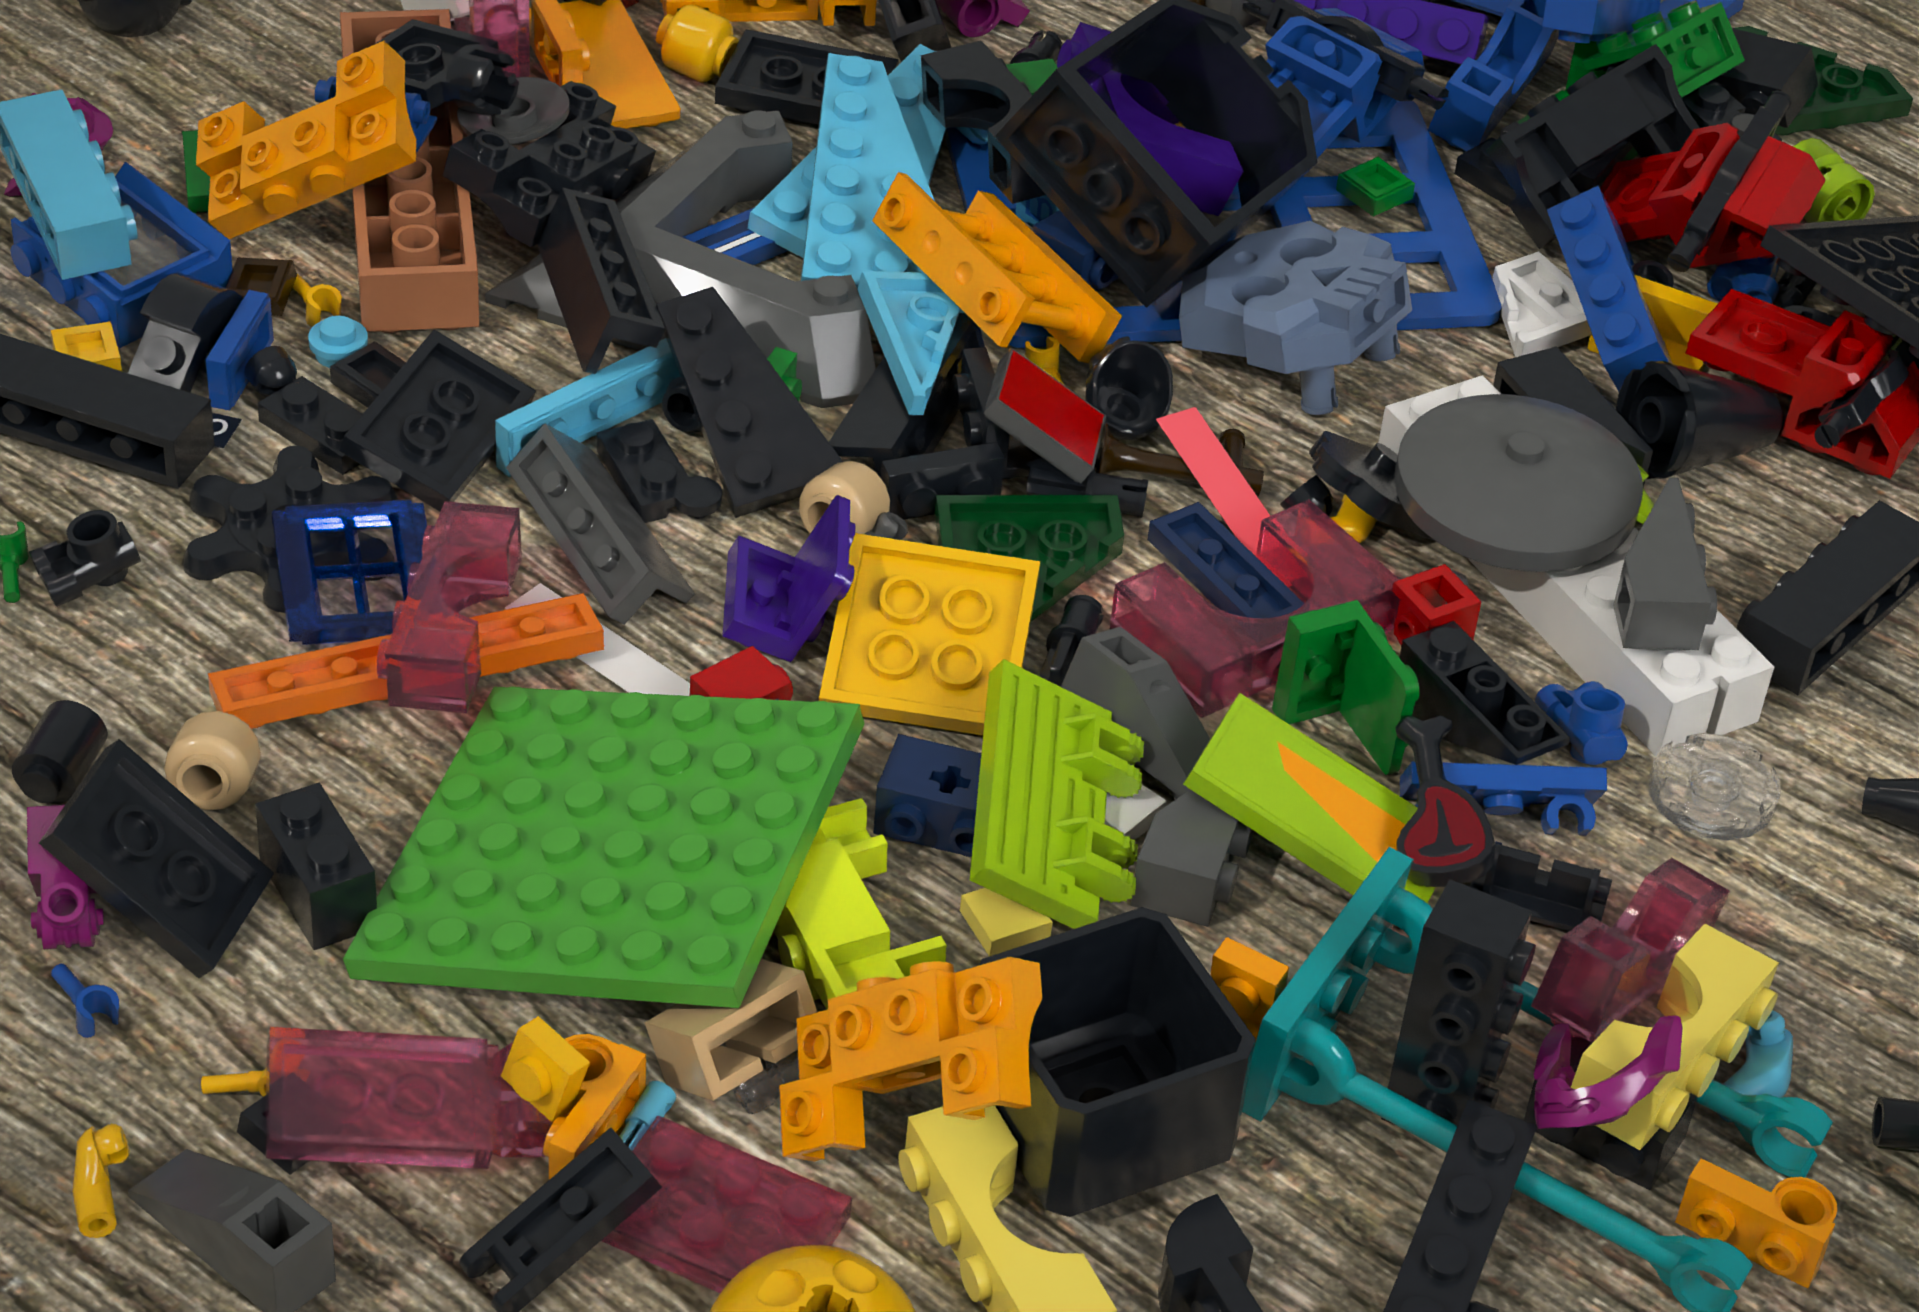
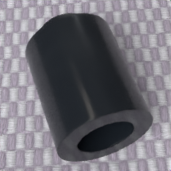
(59, 752)

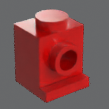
(1425, 606)

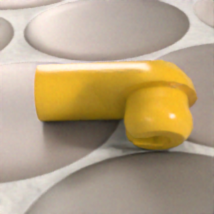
(91, 1178)

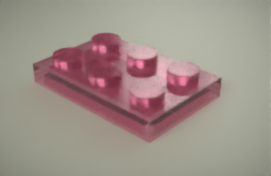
(721, 1208)

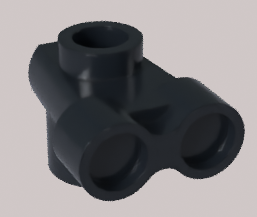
(95, 553)

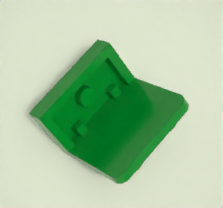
(1345, 665)

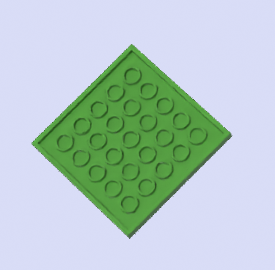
(610, 846)

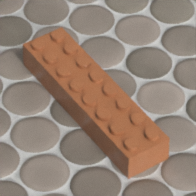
(413, 222)

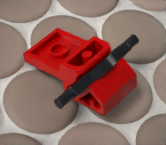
(1716, 191)
(1847, 381)

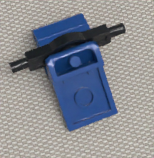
(1341, 67)

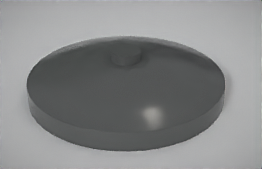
(1518, 482)

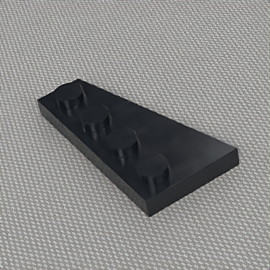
(746, 412)

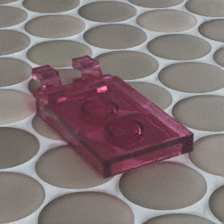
(394, 1100)

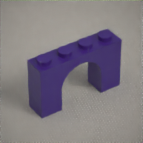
(1197, 162)

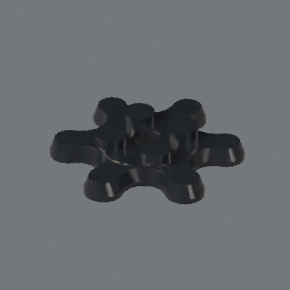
(247, 528)

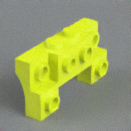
(831, 919)

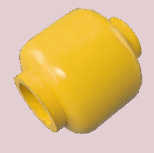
(696, 43)

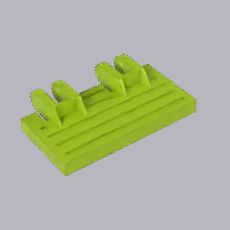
(1045, 795)

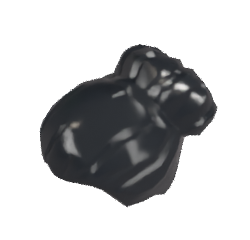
(1130, 386)

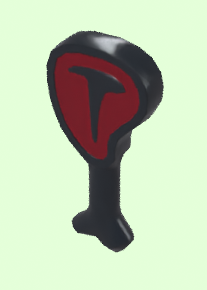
(1449, 830)

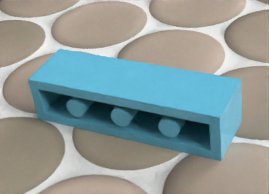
(66, 184)

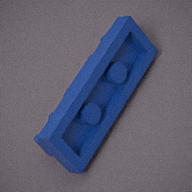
(1509, 788)

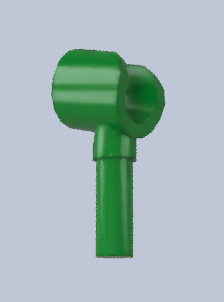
(12, 555)

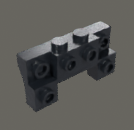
(1600, 115)
(577, 155)

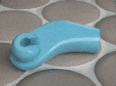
(1767, 1061)

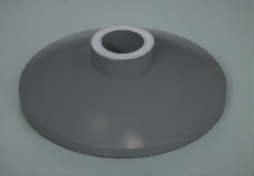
(534, 113)

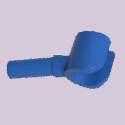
(87, 1000)

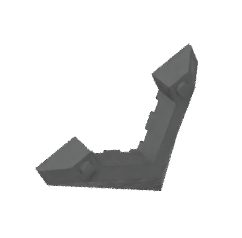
(730, 165)

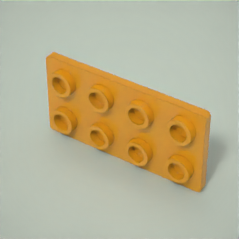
(605, 52)

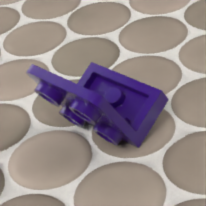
(782, 598)

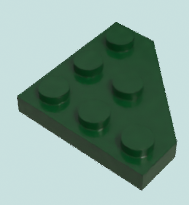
(1846, 94)
(1064, 532)

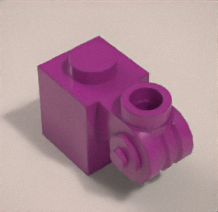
(66, 908)

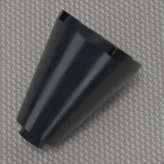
(1696, 416)

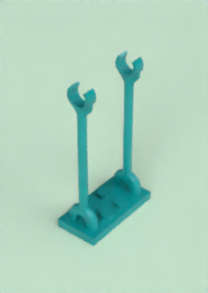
(1334, 980)

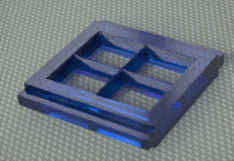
(300, 574)

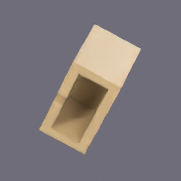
(764, 1027)

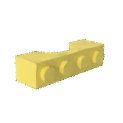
(1717, 993)
(963, 1175)

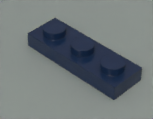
(1220, 564)

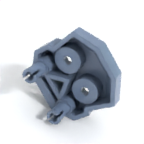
(1298, 304)

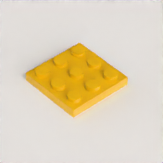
(927, 631)

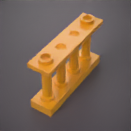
(996, 268)

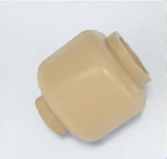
(852, 481)
(213, 759)

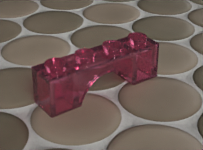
(433, 648)
(1610, 971)

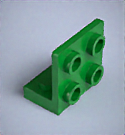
(1692, 39)

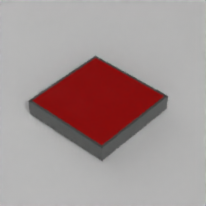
(1045, 415)

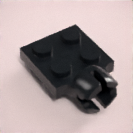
(454, 67)

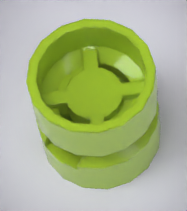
(1845, 191)

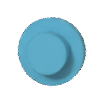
(336, 339)

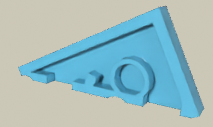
(912, 327)

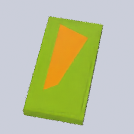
(1300, 796)

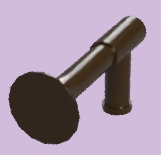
(1117, 456)

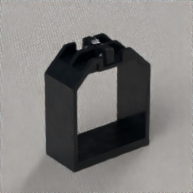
(1116, 187)

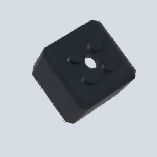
(1128, 1064)

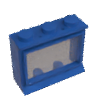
(167, 243)

